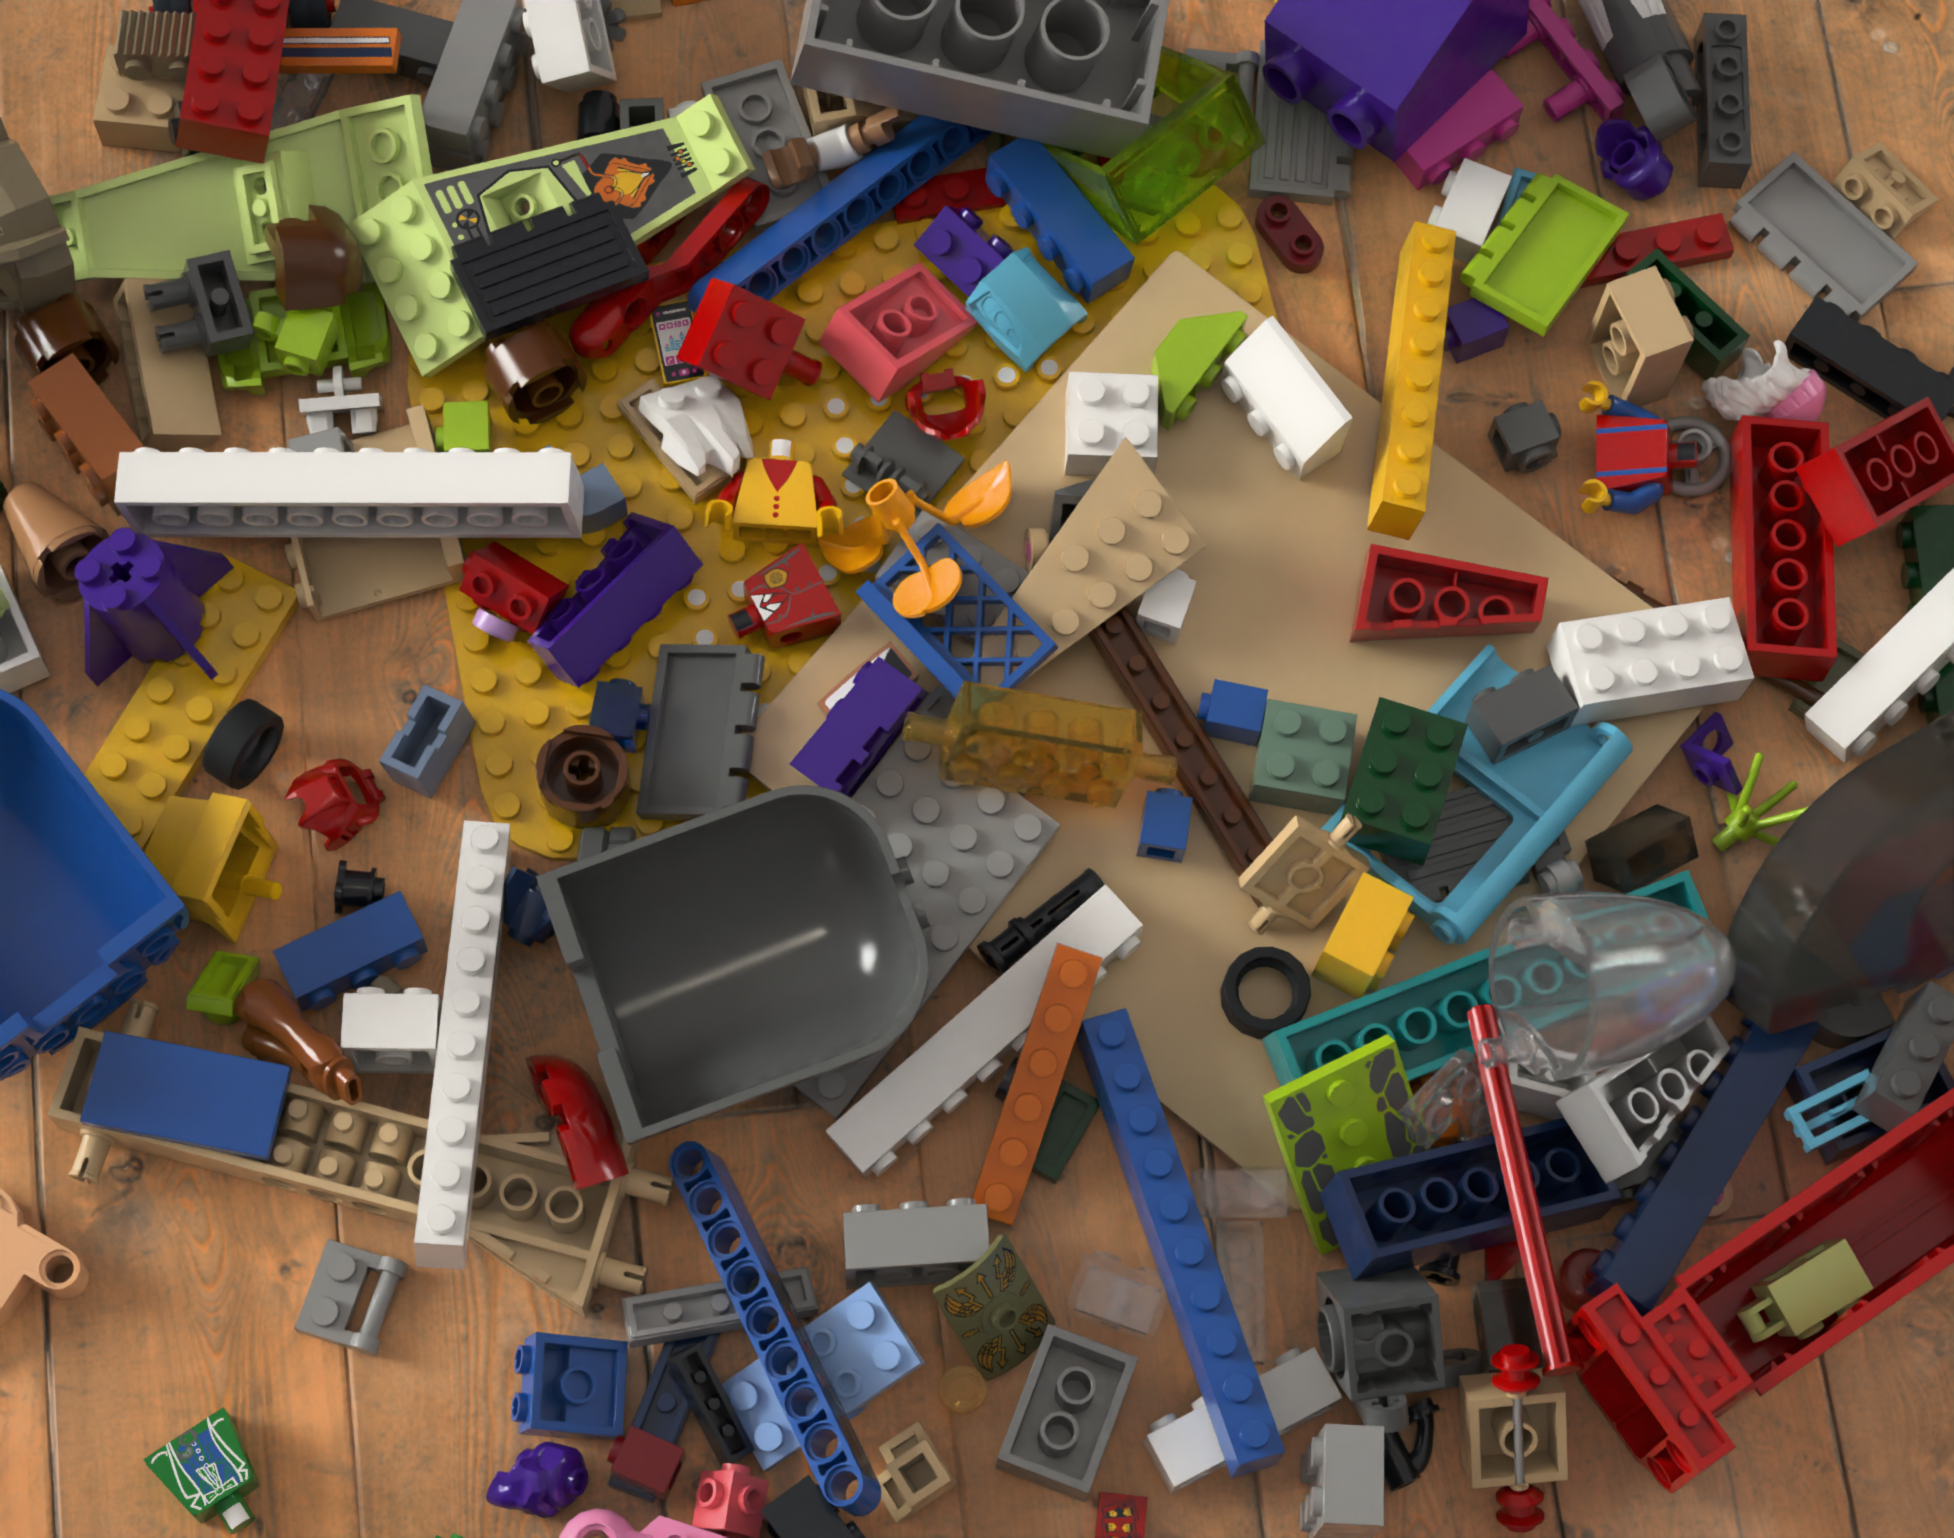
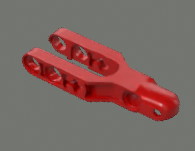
(625, 311)

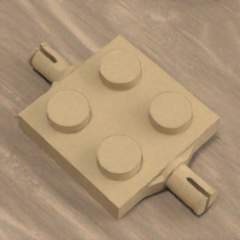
(1304, 873)

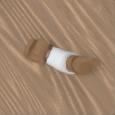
(829, 150)

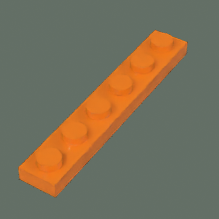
(1036, 1082)

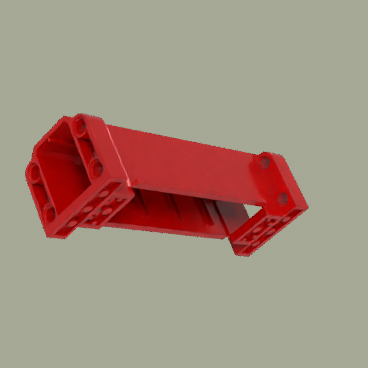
(1692, 1357)

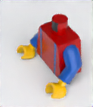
(1631, 455)

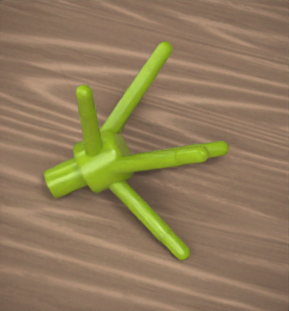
(1743, 822)

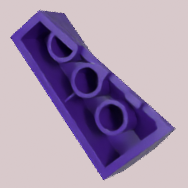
(615, 599)

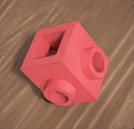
(730, 1502)

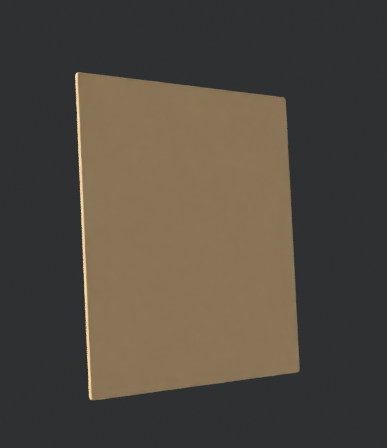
(1264, 614)

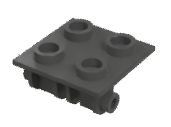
(906, 455)

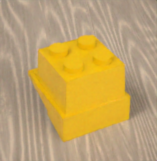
(215, 858)

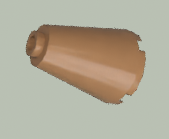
(50, 538)

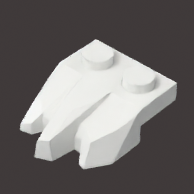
(700, 425)

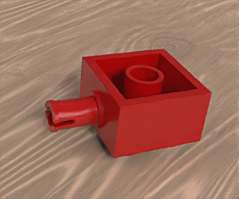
(746, 341)

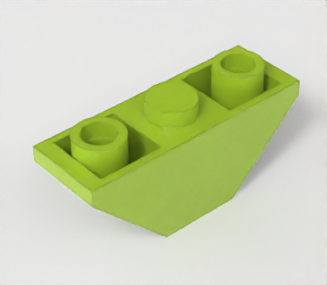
(1192, 359)

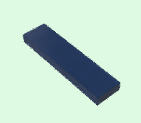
(663, 1405)

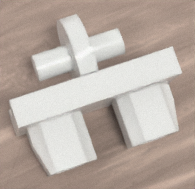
(362, 407)

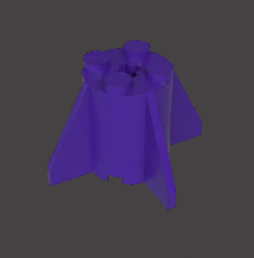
(144, 601)

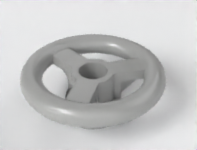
(1708, 439)

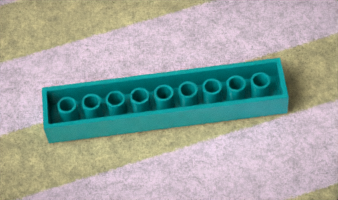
(1420, 1013)

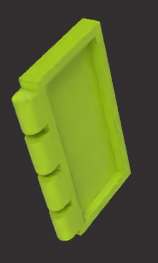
(1543, 251)

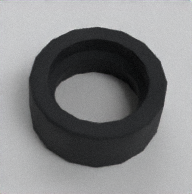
(243, 744)
(1275, 959)

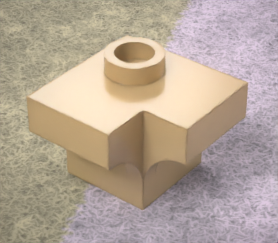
(913, 1472)

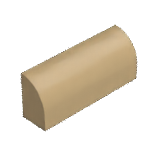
(167, 391)

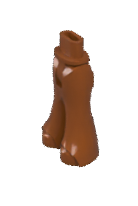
(282, 1034)

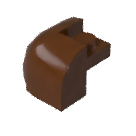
(314, 260)

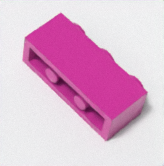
(1475, 121)

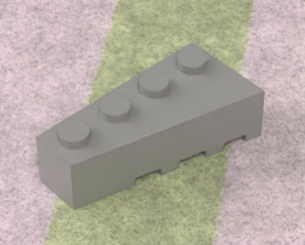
(1632, 1104)

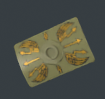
(995, 1310)

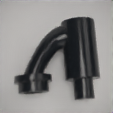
(1404, 1467)

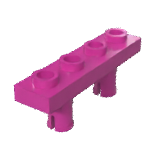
(1579, 65)

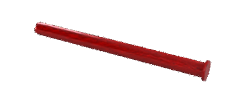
(1523, 1203)

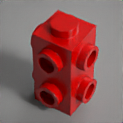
(511, 586)

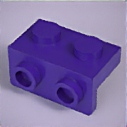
(962, 247)

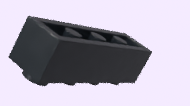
(710, 1404)

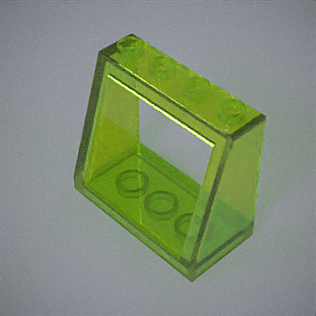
(1176, 156)

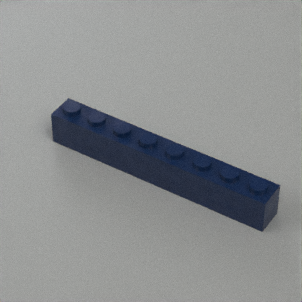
(1699, 1163)

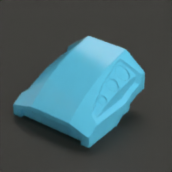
(1023, 308)

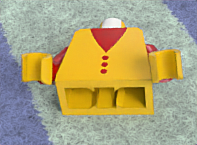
(776, 501)

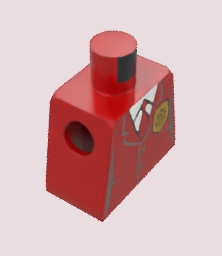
(787, 602)

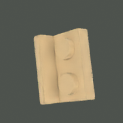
(1884, 190)

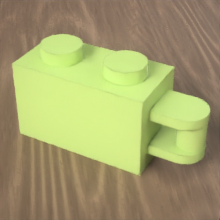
(1806, 1292)

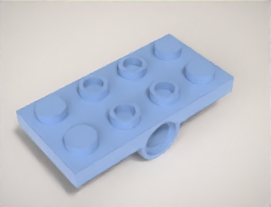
(861, 1353)

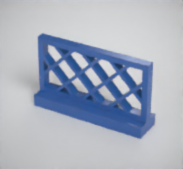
(922, 639)

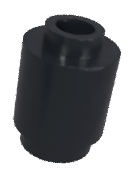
(597, 114)

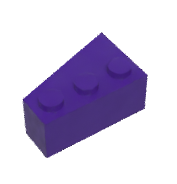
(859, 728)

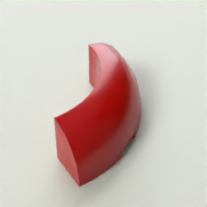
(586, 1127)

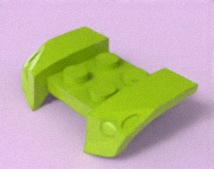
(361, 342)

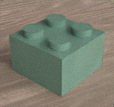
(1303, 757)

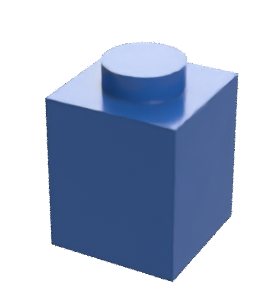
(1233, 712)
(1164, 825)

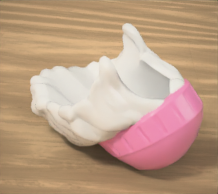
(1768, 389)

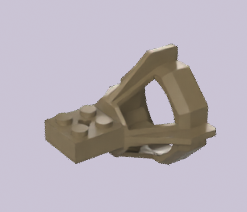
(33, 245)

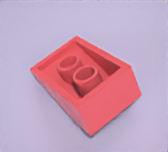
(896, 330)

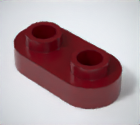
(1286, 232)

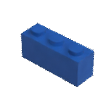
(351, 952)

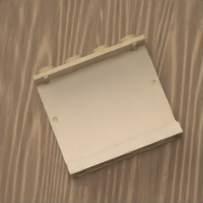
(361, 573)

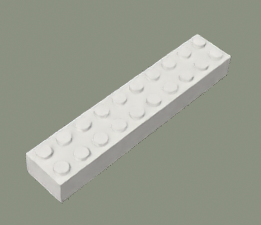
(351, 493)

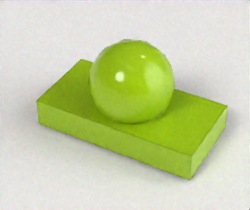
(221, 984)

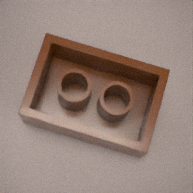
(84, 425)

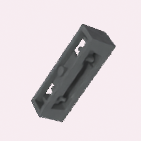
(1725, 107)

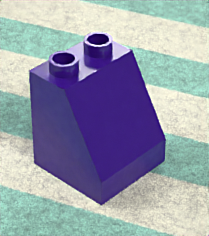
(1386, 64)

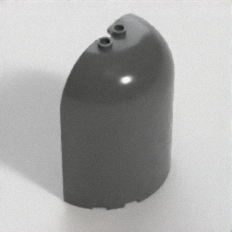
(740, 953)

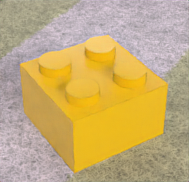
(1358, 946)

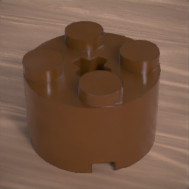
(65, 329)
(534, 373)
(562, 765)

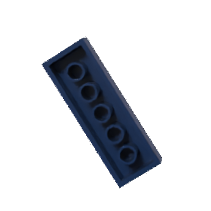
(1457, 1200)

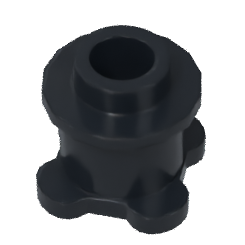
(357, 888)

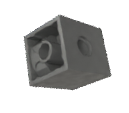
(1380, 1333)

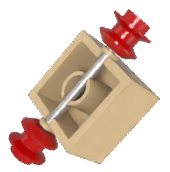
(1514, 1434)

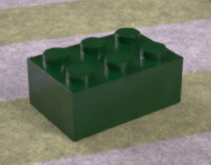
(1403, 779)

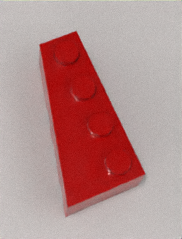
(1436, 597)

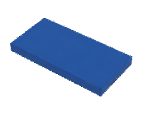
(186, 1095)

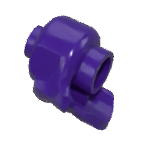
(1632, 159)
(541, 1480)

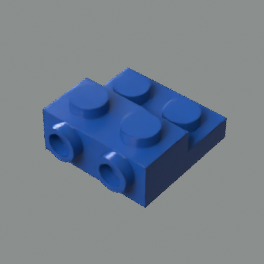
(570, 1386)

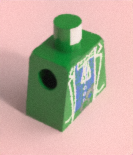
(209, 1471)

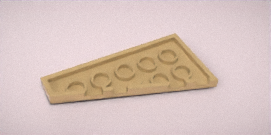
(1102, 559)

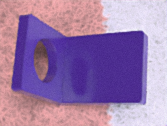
(1708, 765)

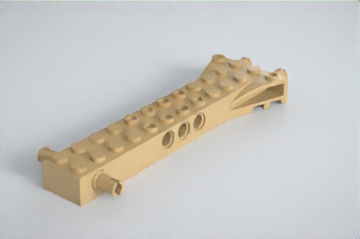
(375, 1161)

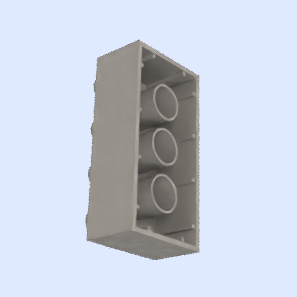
(1014, 67)

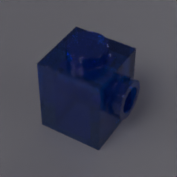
(621, 711)

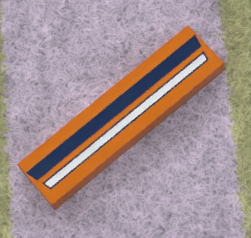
(340, 51)

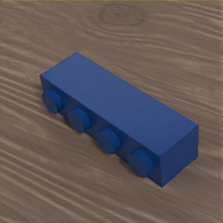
(1058, 218)

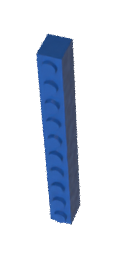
(1180, 1244)

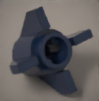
(525, 908)

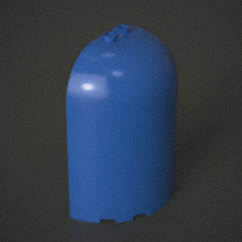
(75, 898)

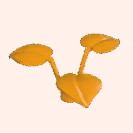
(894, 511)

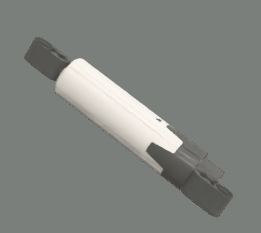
(1648, 59)

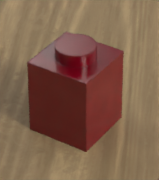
(646, 1462)

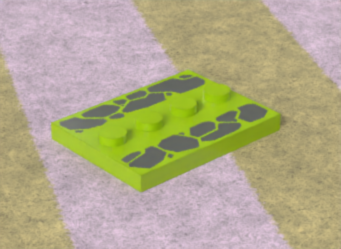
(1341, 1121)

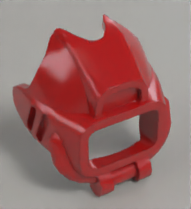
(953, 424)
(330, 803)

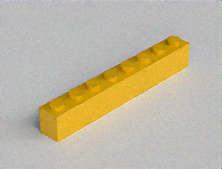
(1412, 381)

